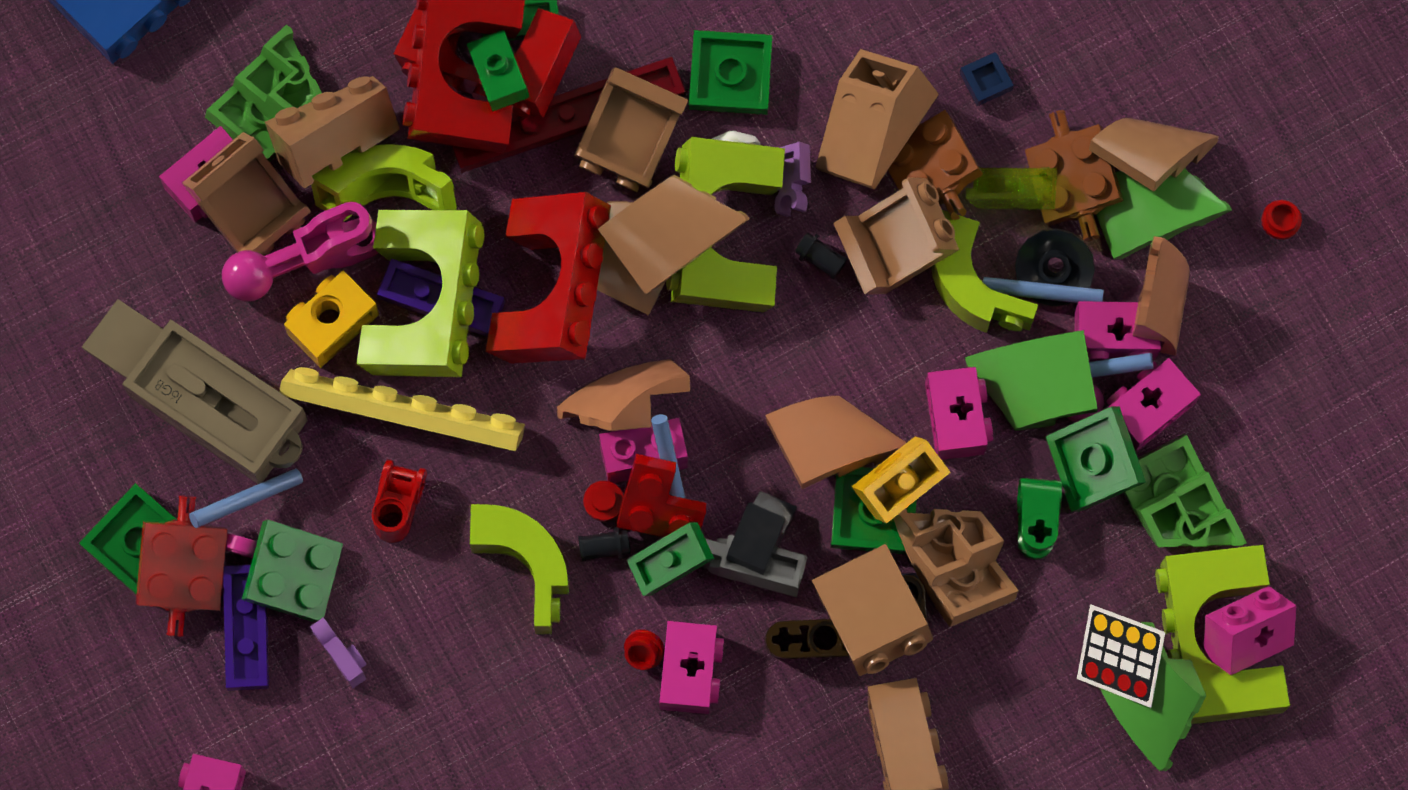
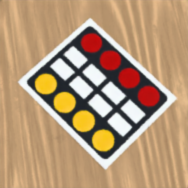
(1121, 655)

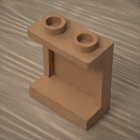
(629, 129)
(246, 197)
(897, 237)
(873, 610)

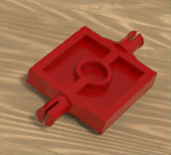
(181, 566)

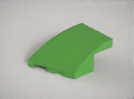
(266, 86)
(1162, 213)
(1038, 379)
(1181, 500)
(1174, 703)

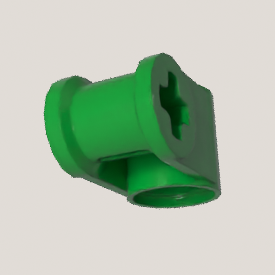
(1038, 510)

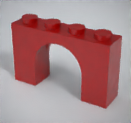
(540, 59)
(436, 109)
(562, 322)

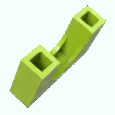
(714, 168)
(439, 340)
(1189, 584)

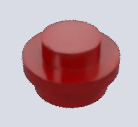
(1281, 219)
(603, 500)
(643, 649)

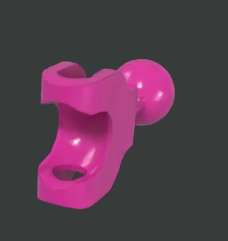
(320, 245)

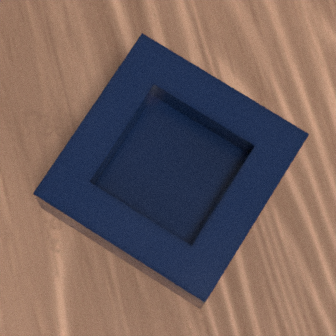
(986, 79)

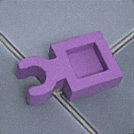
(795, 174)
(346, 659)

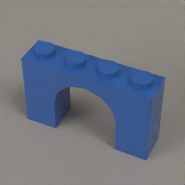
(116, 24)

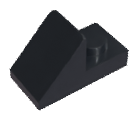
(761, 532)

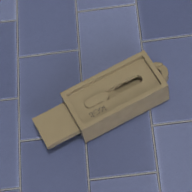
(200, 392)

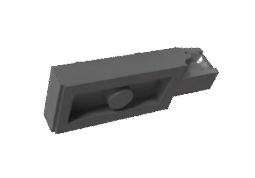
(781, 576)

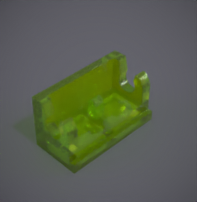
(1014, 188)

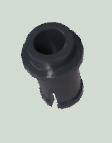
(820, 255)
(604, 545)

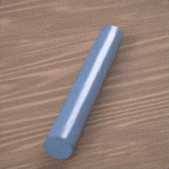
(1044, 290)
(1121, 365)
(666, 450)
(245, 498)

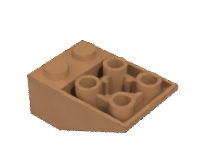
(873, 117)

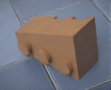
(331, 127)
(903, 737)

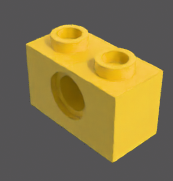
(324, 340)
(901, 479)

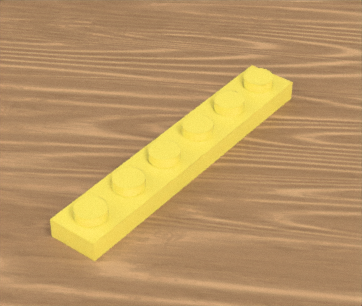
(417, 412)

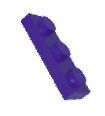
(421, 289)
(244, 634)

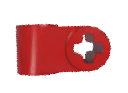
(397, 493)

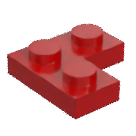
(647, 500)

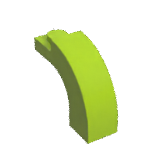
(383, 173)
(968, 295)
(518, 535)

